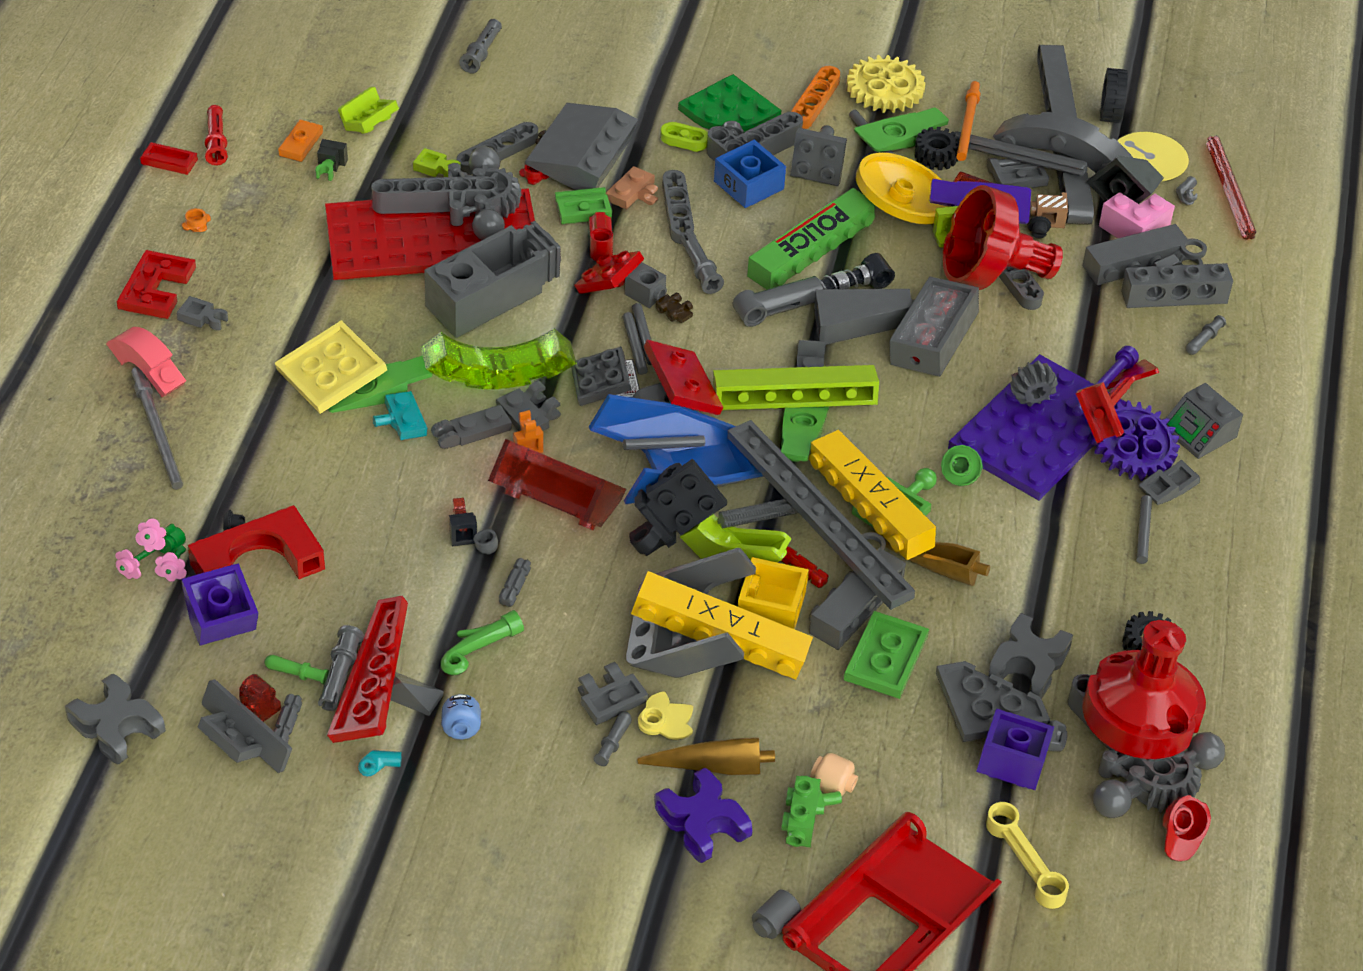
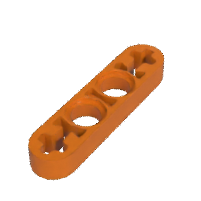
(818, 98)

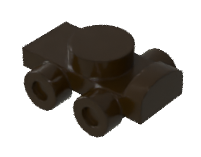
(674, 309)

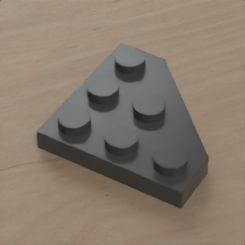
(976, 696)

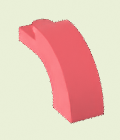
(150, 356)

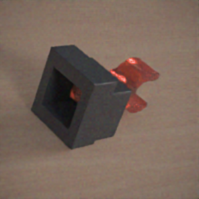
(462, 524)

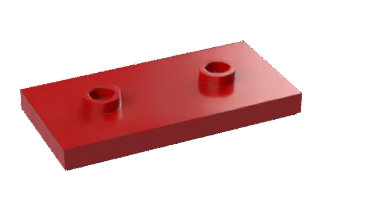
(683, 377)

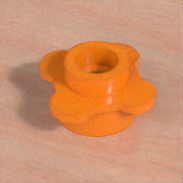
(196, 220)

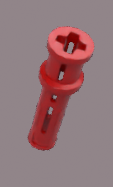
(215, 140)

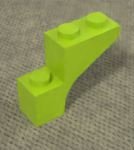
(711, 539)

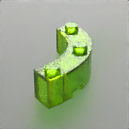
(498, 366)

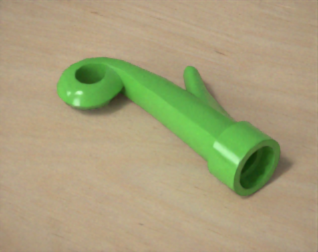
(476, 638)

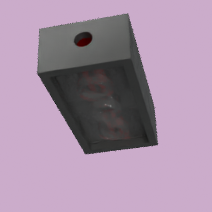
(934, 326)

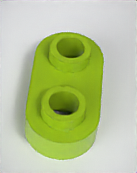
(684, 136)

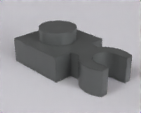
(198, 312)

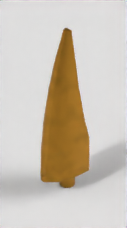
(951, 561)
(726, 757)

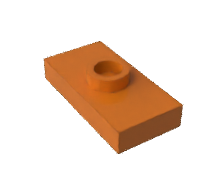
(300, 140)

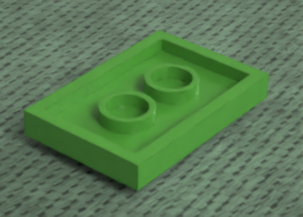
(886, 654)

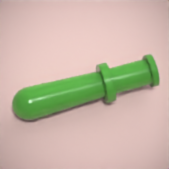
(302, 670)

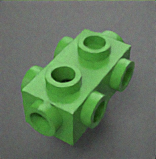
(805, 803)

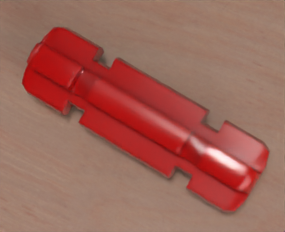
(818, 577)

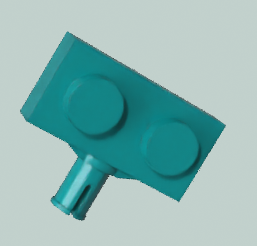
(402, 416)

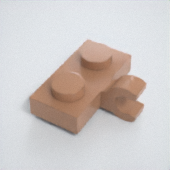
(633, 186)

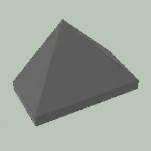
(415, 694)

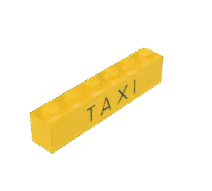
(872, 495)
(705, 616)

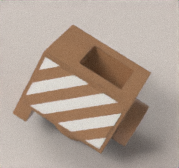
(1052, 207)

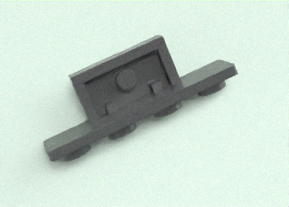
(240, 730)

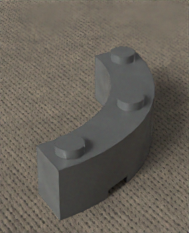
(1061, 134)

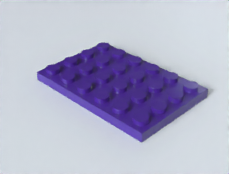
(1032, 443)

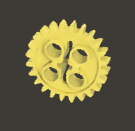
(885, 84)

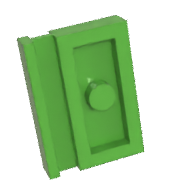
(581, 204)

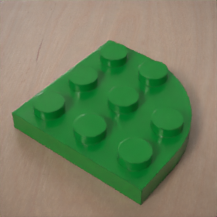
(728, 101)

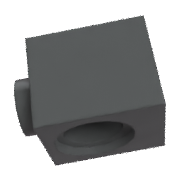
(645, 285)

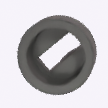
(486, 541)

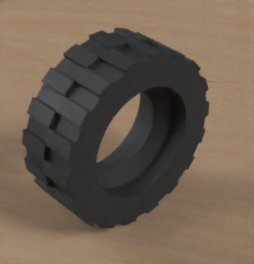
(1113, 95)

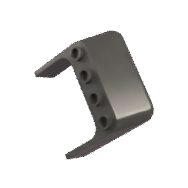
(675, 654)

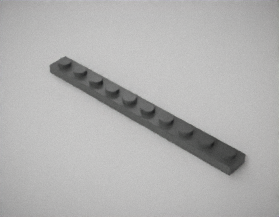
(821, 515)

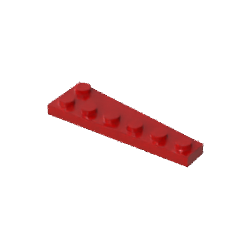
(370, 684)

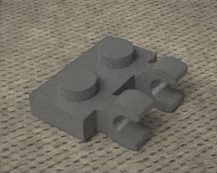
(520, 401)
(616, 697)

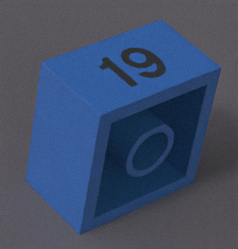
(749, 173)

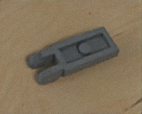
(472, 427)

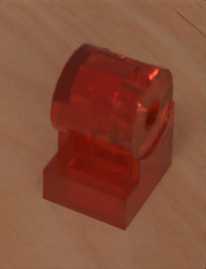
(259, 696)

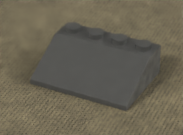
(582, 145)

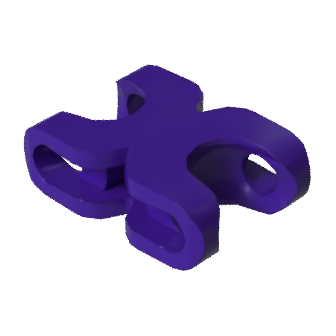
(703, 815)

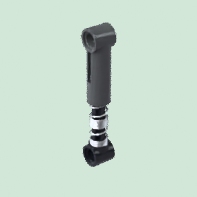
(757, 306)

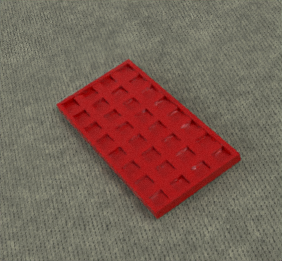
(400, 243)

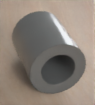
(775, 914)

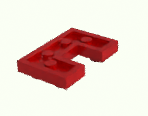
(140, 291)

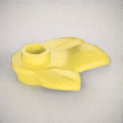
(668, 718)

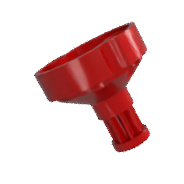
(988, 240)
(1145, 698)

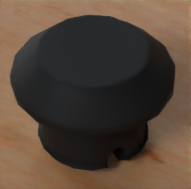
(1039, 226)
(232, 520)

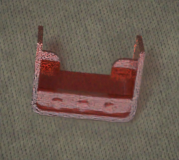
(555, 484)

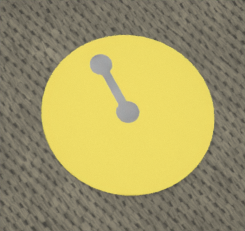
(1159, 150)

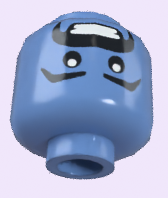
(461, 714)

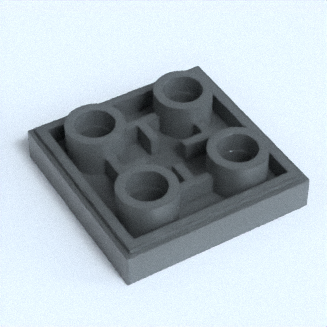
(601, 375)

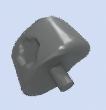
(1058, 737)

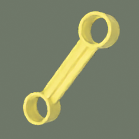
(1027, 855)

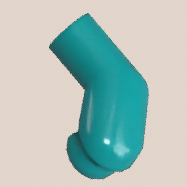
(377, 759)

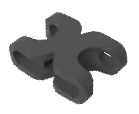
(1031, 655)
(115, 718)

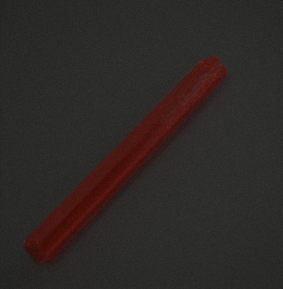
(1231, 188)

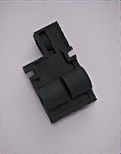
(676, 502)

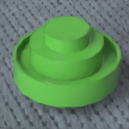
(961, 465)

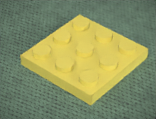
(330, 366)

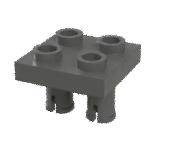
(818, 155)

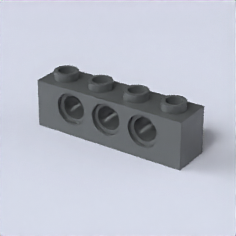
(1177, 285)

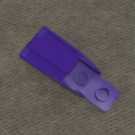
(952, 193)

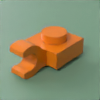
(530, 434)

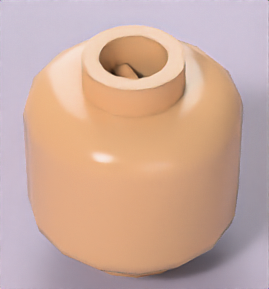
(835, 773)

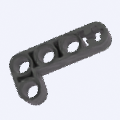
(772, 135)

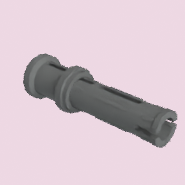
(490, 31)
(704, 268)
(342, 657)

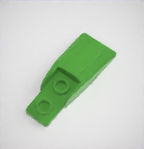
(901, 130)
(390, 382)
(799, 429)

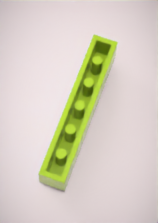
(797, 387)

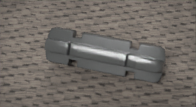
(514, 582)
(288, 716)

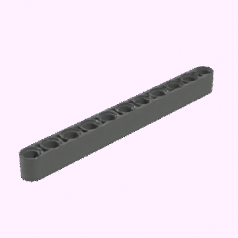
(1059, 99)

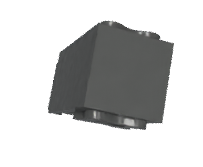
(491, 277)

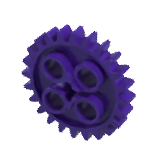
(1143, 445)

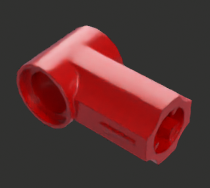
(600, 235)

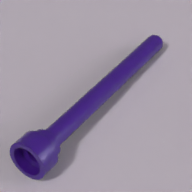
(1124, 359)

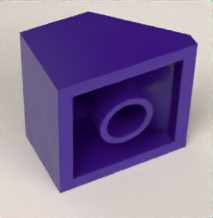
(219, 604)
(1015, 749)

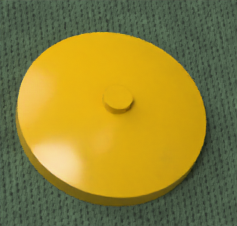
(898, 186)

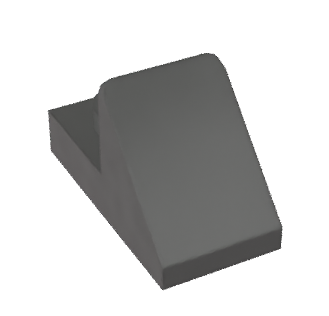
(810, 353)

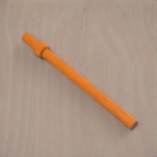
(972, 99)

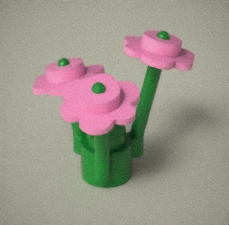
(153, 538)

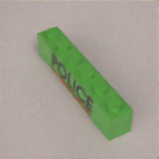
(811, 239)

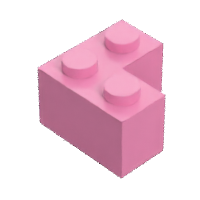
(1125, 217)

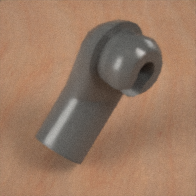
(1185, 191)

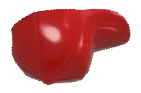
(1186, 826)

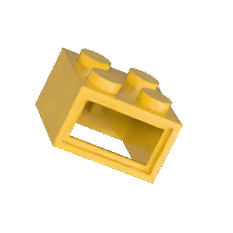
(775, 591)

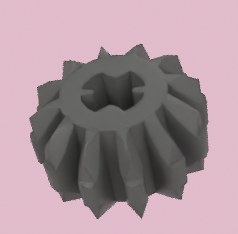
(1033, 383)

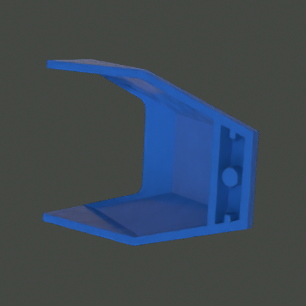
(641, 418)

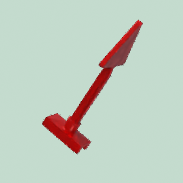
(1099, 405)

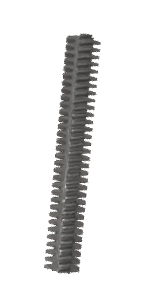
(755, 513)

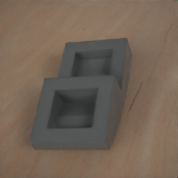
(1171, 483)

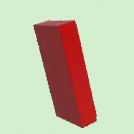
(169, 158)

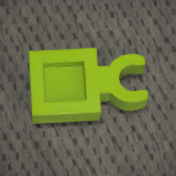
(432, 163)

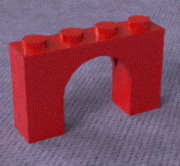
(279, 531)

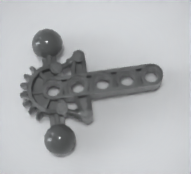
(487, 193)
(1149, 780)

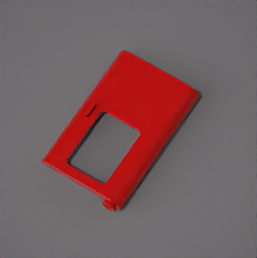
(908, 877)

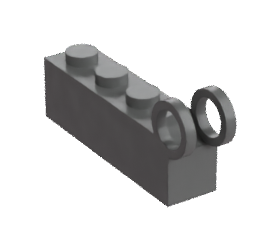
(1109, 259)
(849, 604)

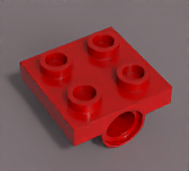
(609, 272)

